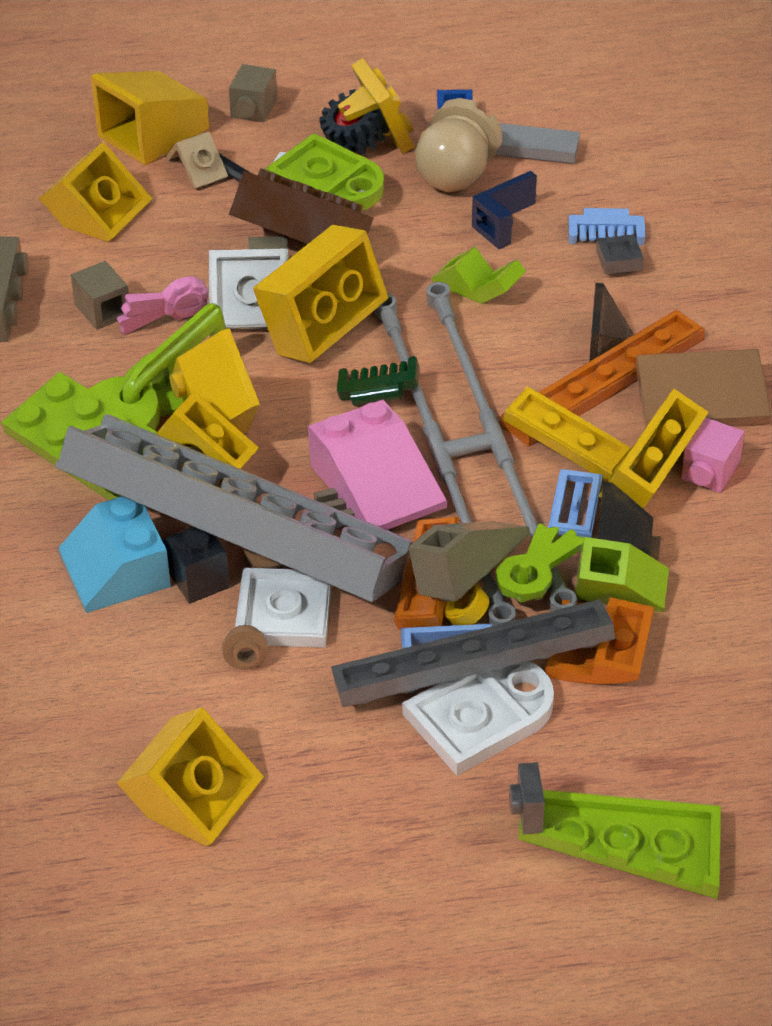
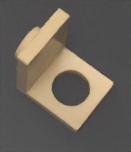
(200, 160)

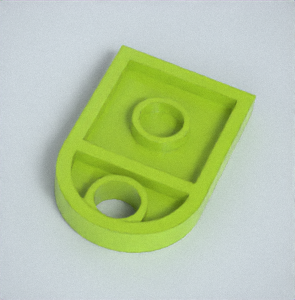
(332, 170)

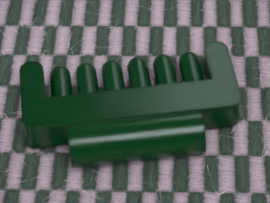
(376, 387)

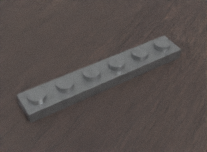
(472, 653)

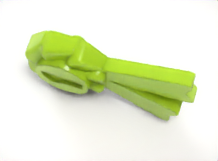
(529, 574)

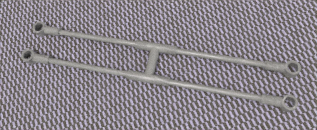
(439, 298)

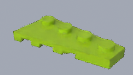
(638, 836)

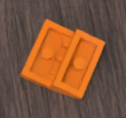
(610, 660)

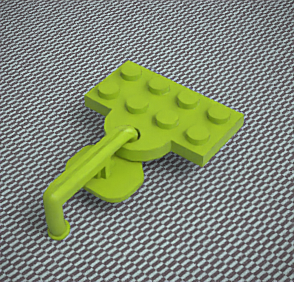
(136, 398)

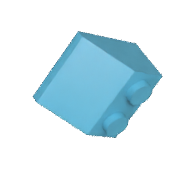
(115, 555)

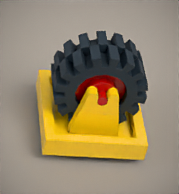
(367, 114)

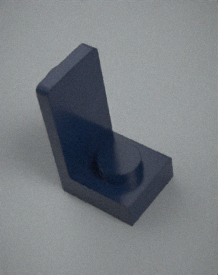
(494, 208)

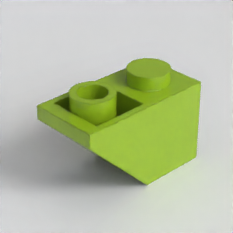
(621, 573)

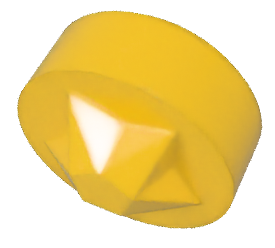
(468, 608)

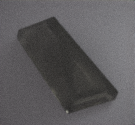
(608, 323)

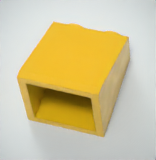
(146, 112)

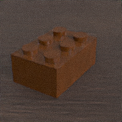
(293, 207)

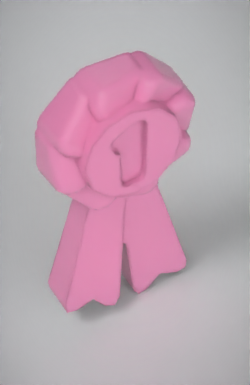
(179, 300)

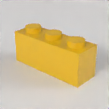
(658, 447)

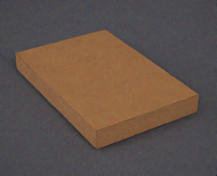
(722, 382)

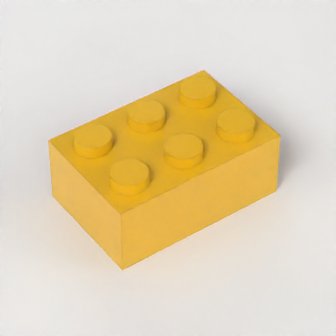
(321, 293)

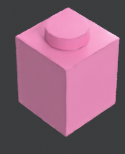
(712, 455)

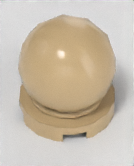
(457, 145)

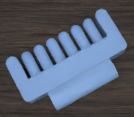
(603, 221)

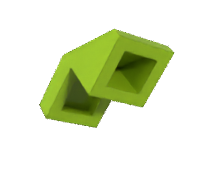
(474, 278)

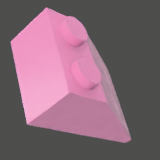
(374, 466)

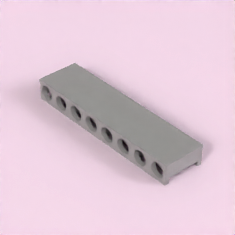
(232, 510)

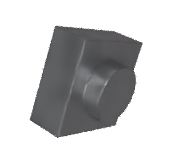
(619, 254)
(528, 798)

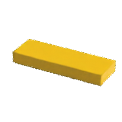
(566, 433)

